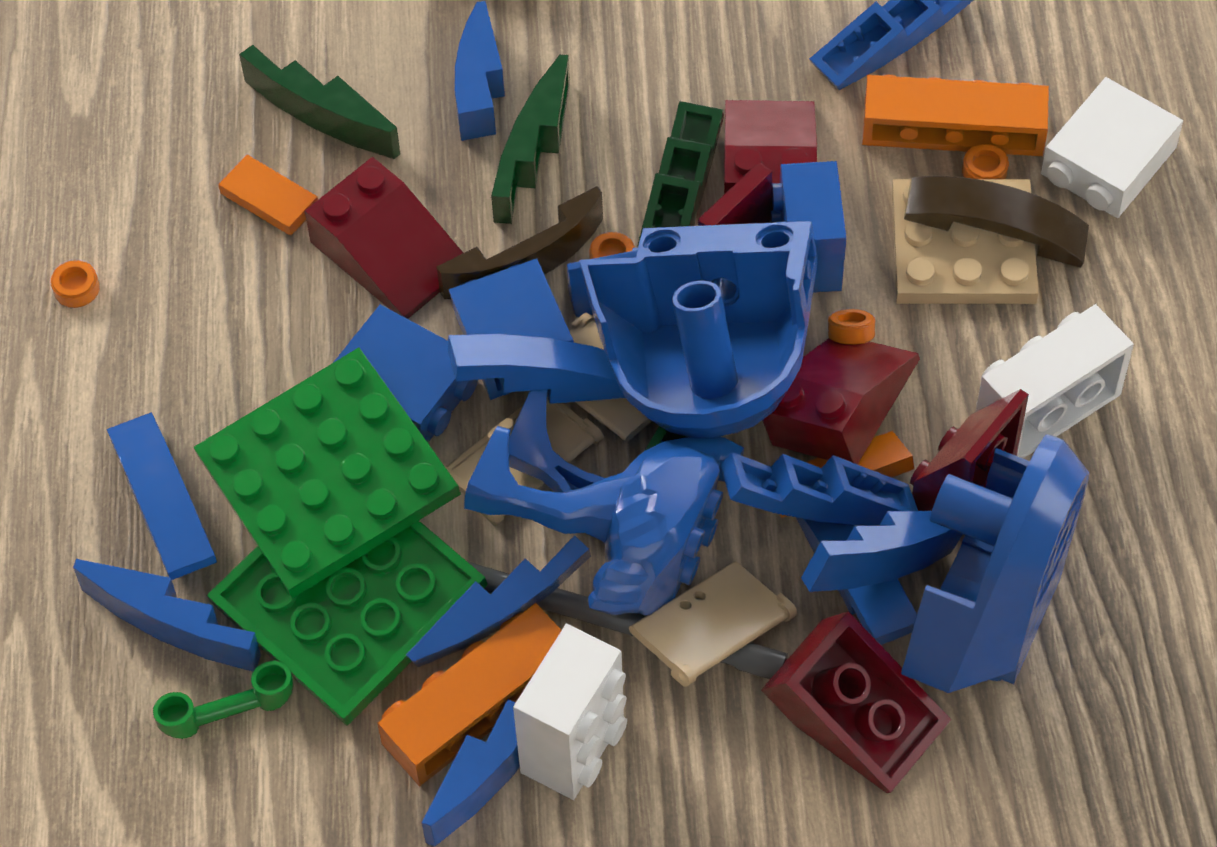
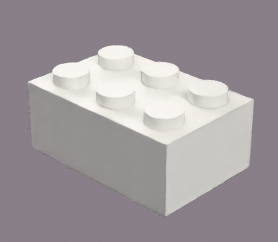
(1063, 373)
(570, 712)

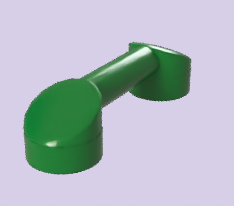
(180, 719)

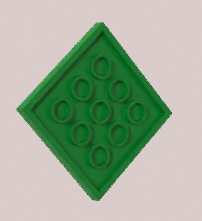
(326, 472)
(354, 626)

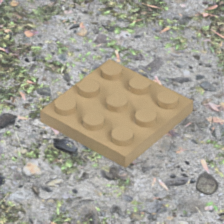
(960, 263)

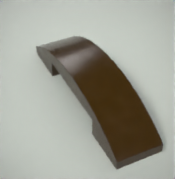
(1001, 210)
(551, 247)

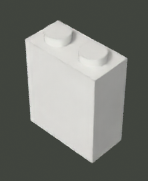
(1111, 147)

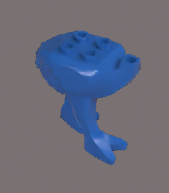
(646, 516)

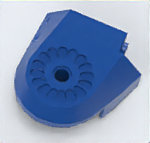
(706, 321)
(1004, 569)

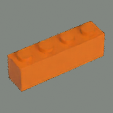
(955, 114)
(467, 697)

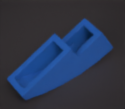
(477, 76)

